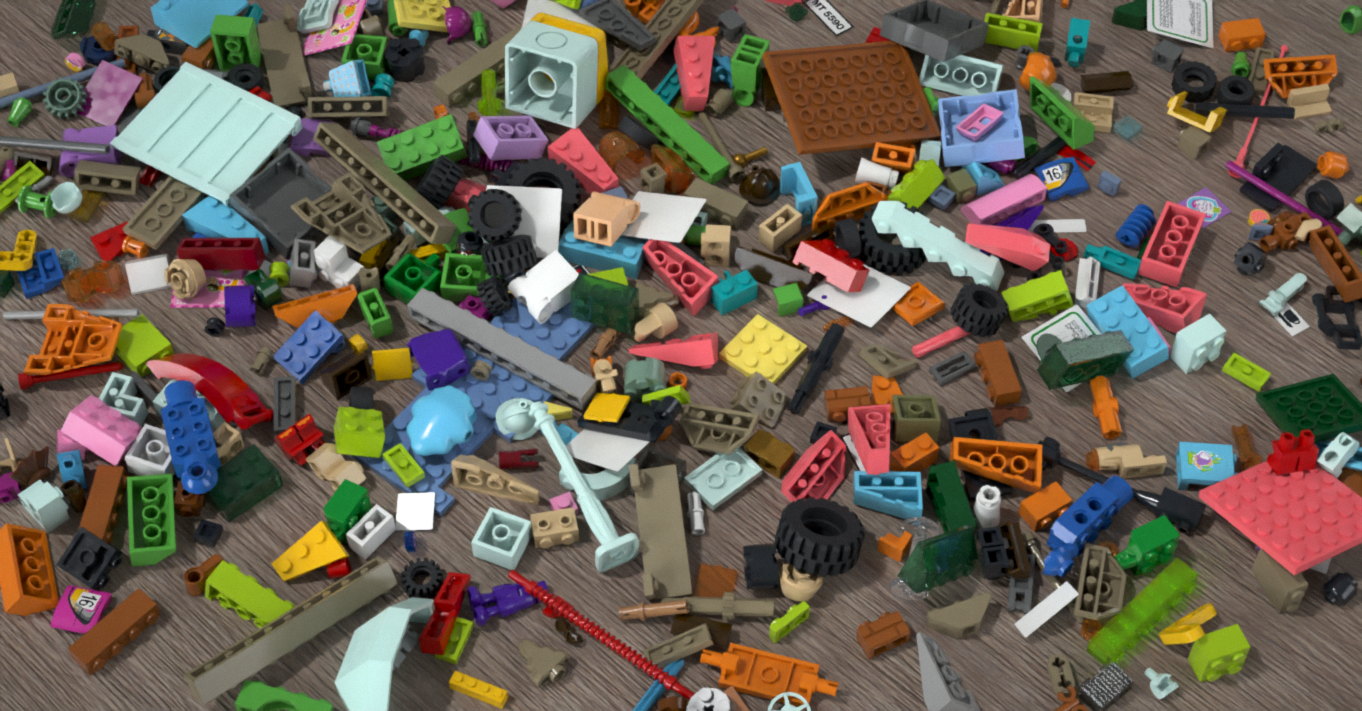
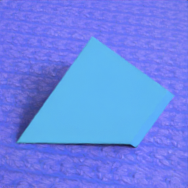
(984, 177)

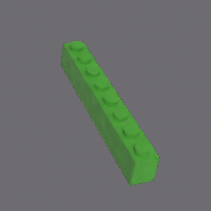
(666, 125)

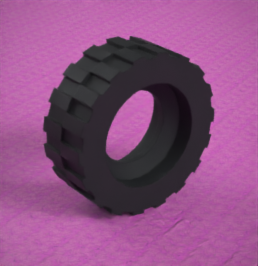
(1195, 70)

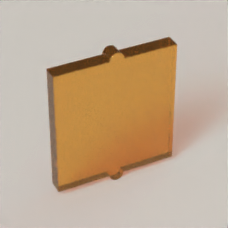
(714, 581)

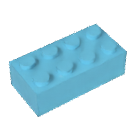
(1120, 312)

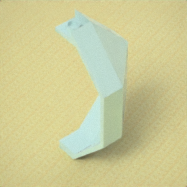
(369, 660)

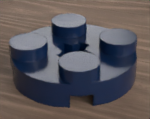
(92, 54)

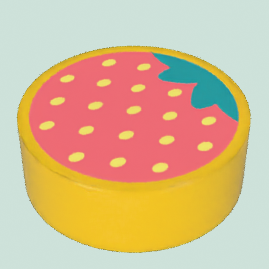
(1258, 216)

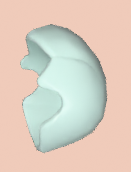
(66, 197)

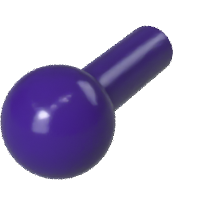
(813, 307)

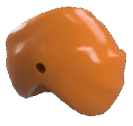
(1039, 67)

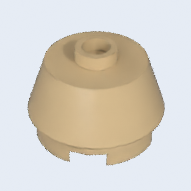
(185, 277)
(798, 584)

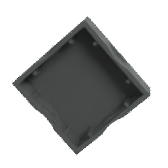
(934, 29)
(268, 200)

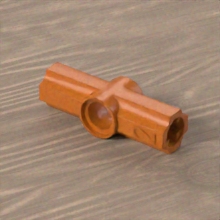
(1105, 407)

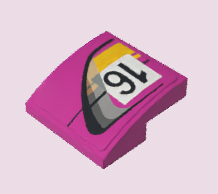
(80, 609)

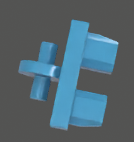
(721, 70)
(72, 467)

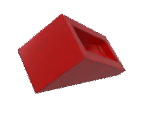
(150, 175)

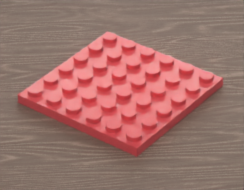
(1290, 515)

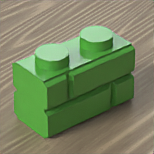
(375, 313)

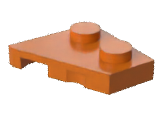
(883, 390)

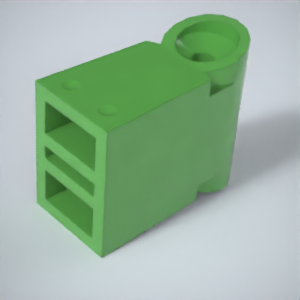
(747, 69)

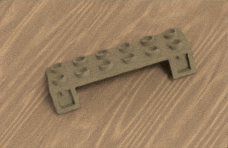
(284, 60)
(661, 532)

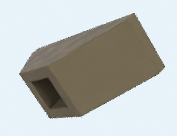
(142, 51)
(961, 617)

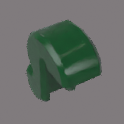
(266, 291)

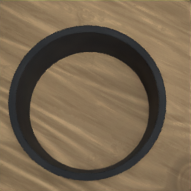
(638, 132)

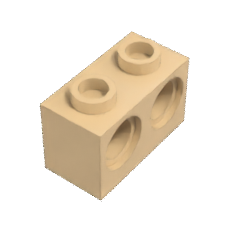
(716, 245)
(228, 442)

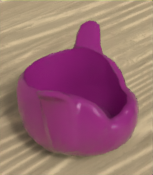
(457, 22)

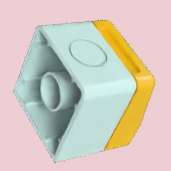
(556, 70)

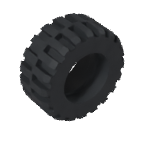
(554, 176)
(819, 537)

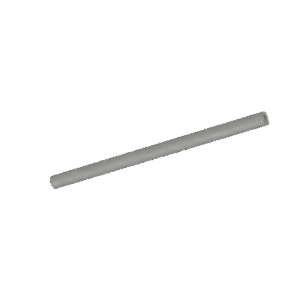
(107, 313)

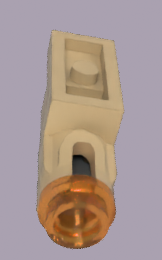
(1126, 459)

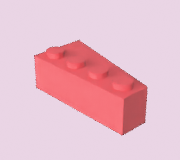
(694, 65)
(584, 160)

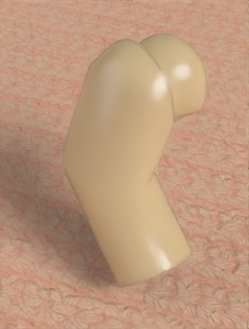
(1306, 227)

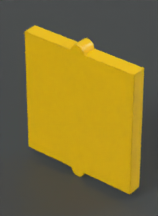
(392, 364)
(606, 407)

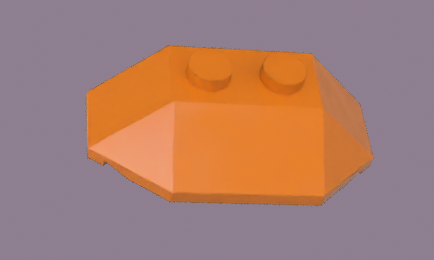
(1299, 72)
(847, 204)
(329, 304)

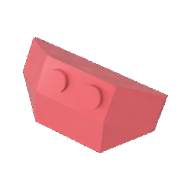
(817, 470)

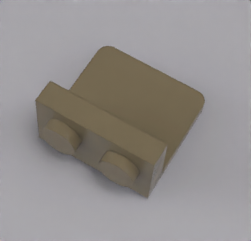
(759, 397)

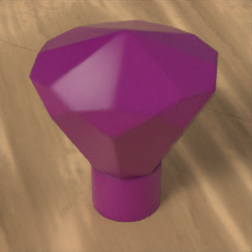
(9, 170)

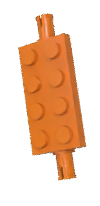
(768, 674)

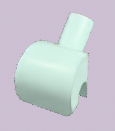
(1160, 683)

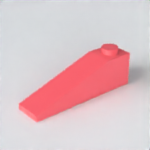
(1010, 244)

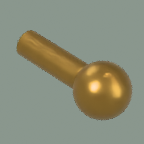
(742, 159)

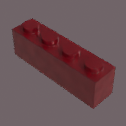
(223, 253)

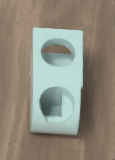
(1338, 454)

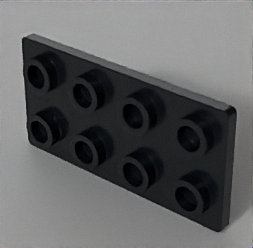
(1281, 169)

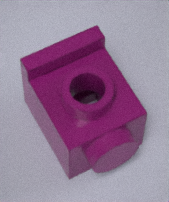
(9, 488)

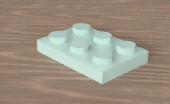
(723, 477)

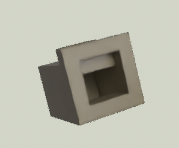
(653, 178)

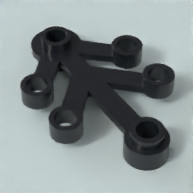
(1046, 232)

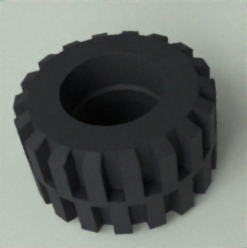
(440, 181)
(477, 214)
(509, 255)
(979, 310)

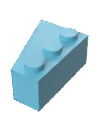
(889, 493)

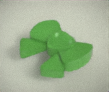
(933, 101)

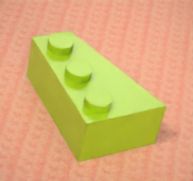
(1038, 297)

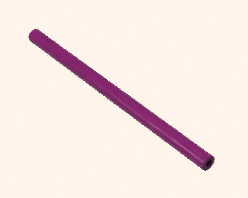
(1279, 195)

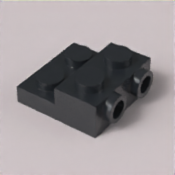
(90, 559)

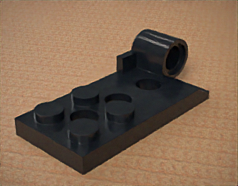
(657, 418)
(979, 422)

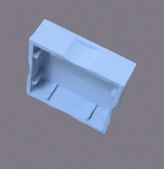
(998, 144)

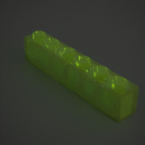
(1142, 613)

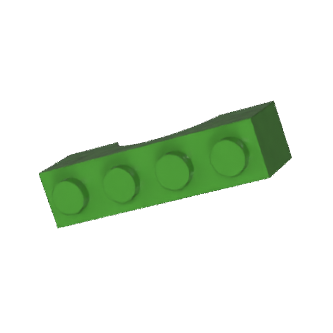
(260, 697)

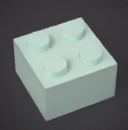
(1198, 344)
(501, 538)

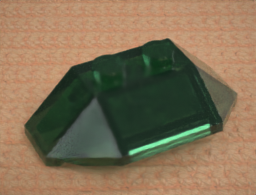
(72, 18)

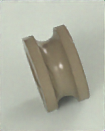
(481, 370)

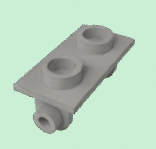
(408, 642)

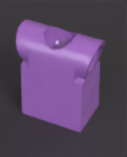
(101, 135)

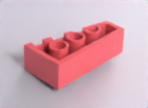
(681, 274)
(871, 436)

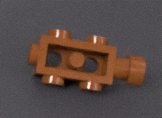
(1284, 234)

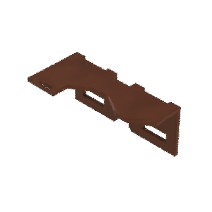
(1001, 414)

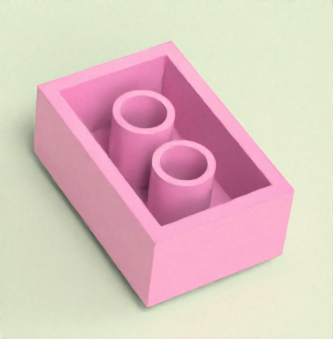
(101, 429)

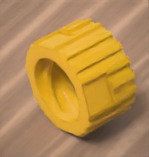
(358, 343)

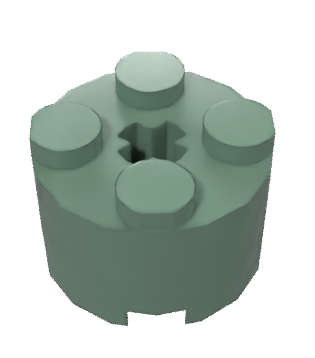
(643, 377)

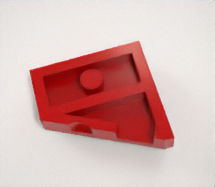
(109, 242)

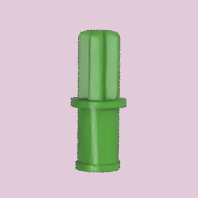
(479, 28)

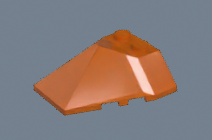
(73, 340)

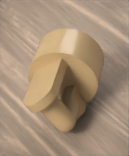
(657, 321)

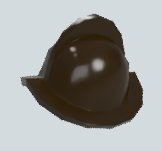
(760, 186)

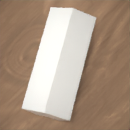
(1087, 281)

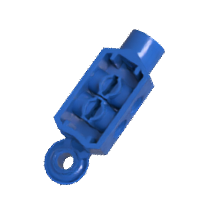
(190, 438)
(1083, 523)

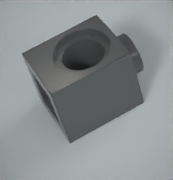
(731, 25)
(1167, 55)

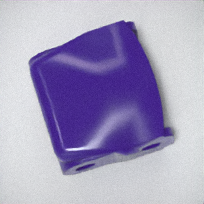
(439, 357)

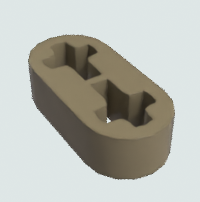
(1056, 677)

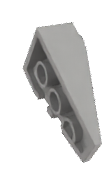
(940, 681)

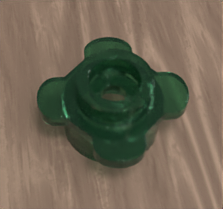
(796, 11)

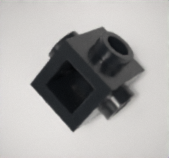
(1250, 259)

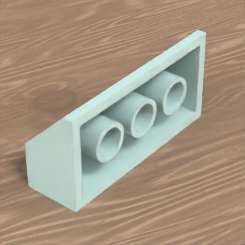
(961, 75)

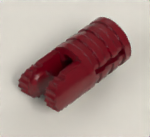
(512, 459)

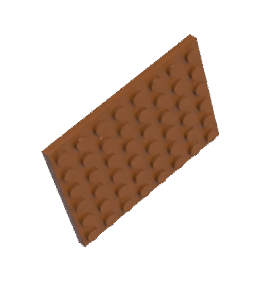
(850, 96)

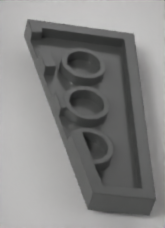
(618, 22)

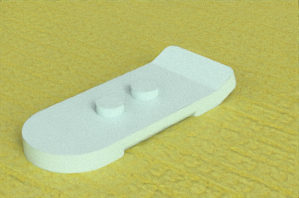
(316, 15)

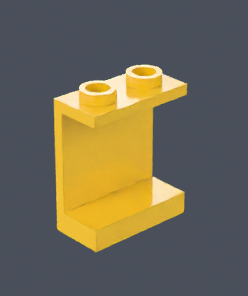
(1208, 124)

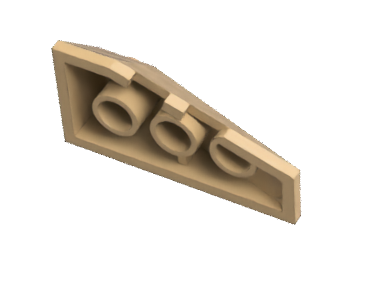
(482, 477)

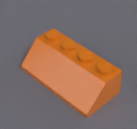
(26, 571)

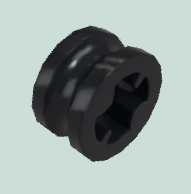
(214, 327)

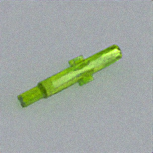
(490, 103)

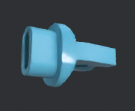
(421, 36)

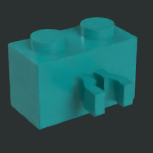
(733, 291)

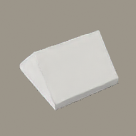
(147, 274)

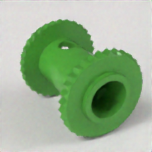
(28, 199)

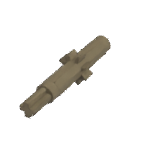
(728, 606)

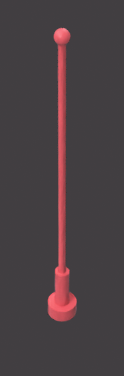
(1243, 151)

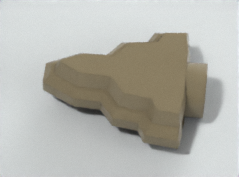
(652, 296)
(543, 662)

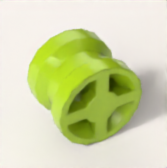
(280, 272)

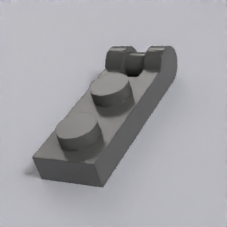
(1021, 588)

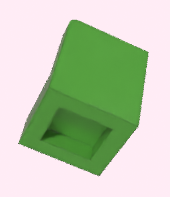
(788, 299)

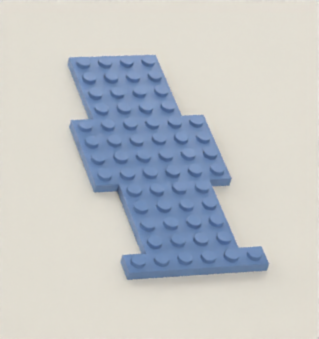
(554, 337)

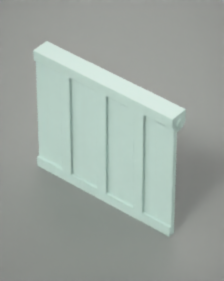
(207, 132)

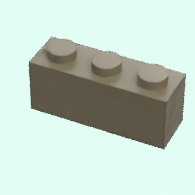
(107, 177)
(719, 204)

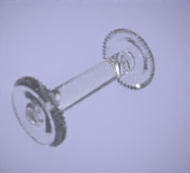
(921, 529)

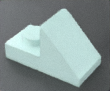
(930, 150)

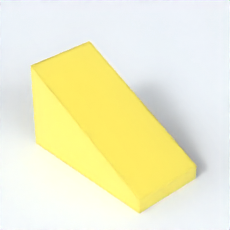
(558, 411)

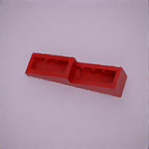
(447, 606)

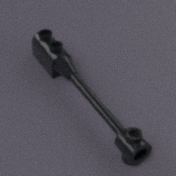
(1175, 506)

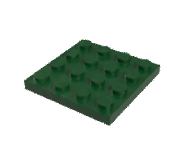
(1316, 405)

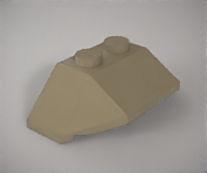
(717, 428)
(1099, 584)

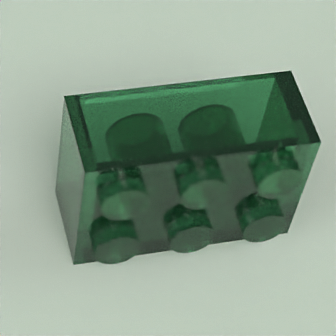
(605, 303)
(244, 483)

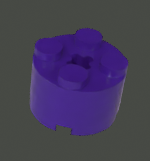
(239, 306)

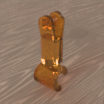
(1245, 448)

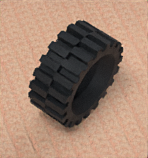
(884, 255)

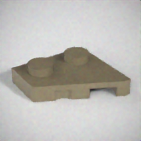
(886, 361)

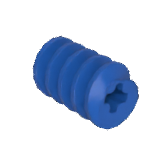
(1136, 226)

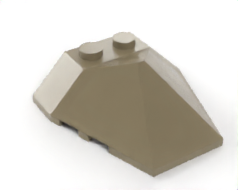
(345, 215)

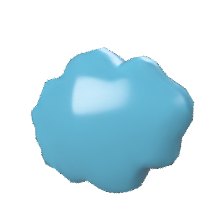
(441, 421)

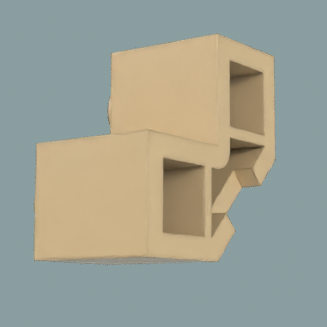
(333, 467)

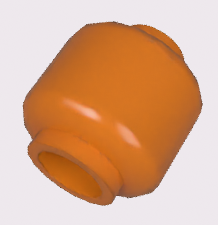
(1333, 165)

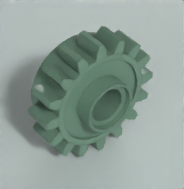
(67, 107)

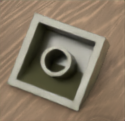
(915, 416)

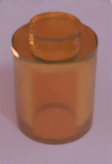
(104, 35)

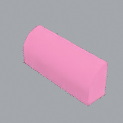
(1005, 201)

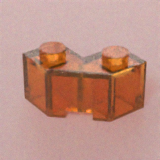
(102, 277)

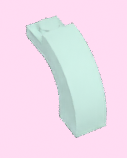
(604, 484)

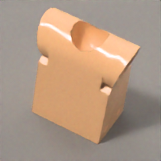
(604, 218)

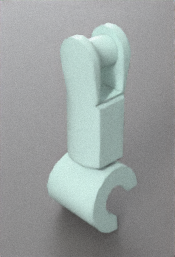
(1277, 299)

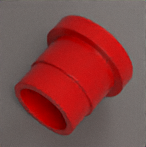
(339, 568)

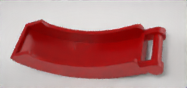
(217, 384)

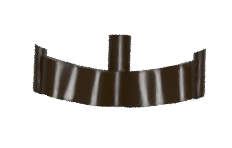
(569, 632)

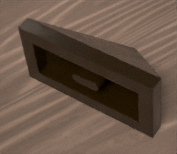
(40, 160)

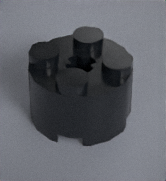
(404, 59)
(761, 566)

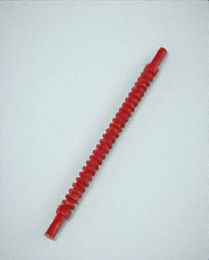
(670, 682)

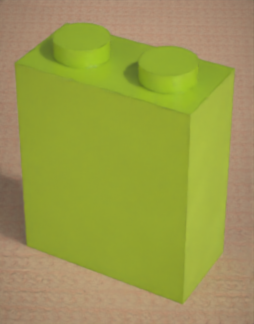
(141, 343)

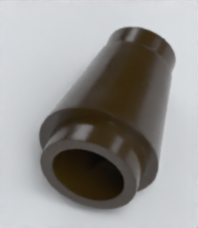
(74, 495)

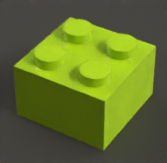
(359, 432)
(1219, 653)

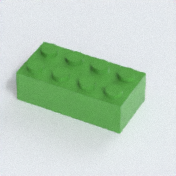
(416, 149)

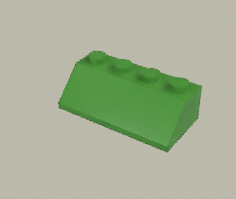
(1060, 114)
(150, 518)

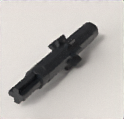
(818, 362)

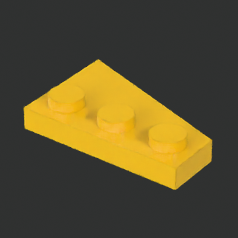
(312, 551)

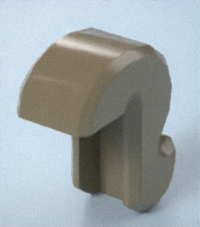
(369, 24)

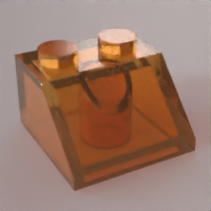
(679, 175)

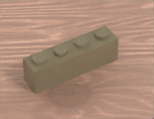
(348, 107)

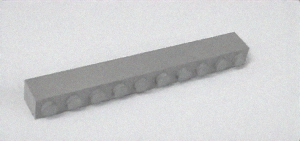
(503, 349)

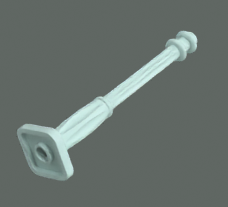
(613, 549)

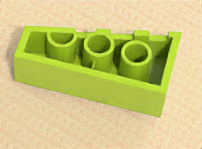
(244, 595)

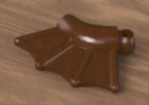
(32, 468)

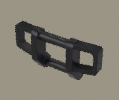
(1337, 331)

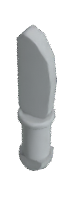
(48, 180)

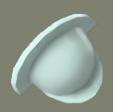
(515, 417)

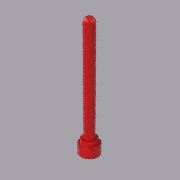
(28, 380)

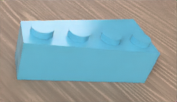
(220, 221)

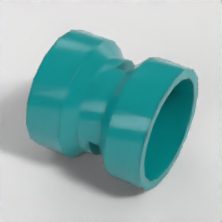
(384, 84)

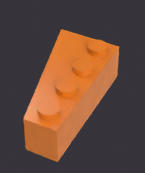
(1000, 460)

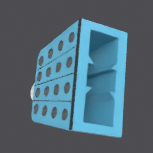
(348, 80)

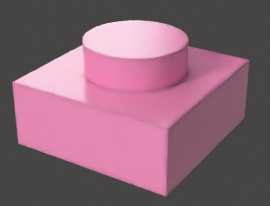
(563, 501)

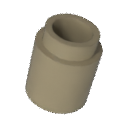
(719, 102)

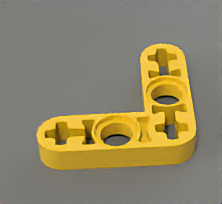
(23, 253)
(1188, 627)

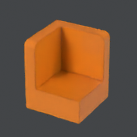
(894, 546)

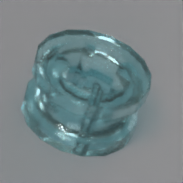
(71, 263)

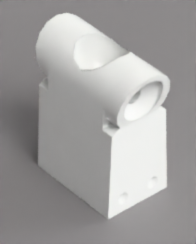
(545, 286)

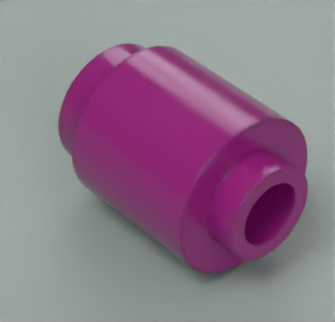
(1003, 166)

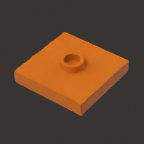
(918, 304)

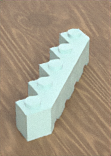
(937, 243)

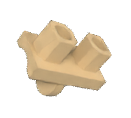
(605, 376)

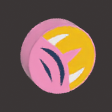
(75, 62)

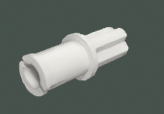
(695, 513)

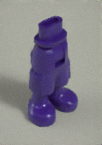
(508, 597)

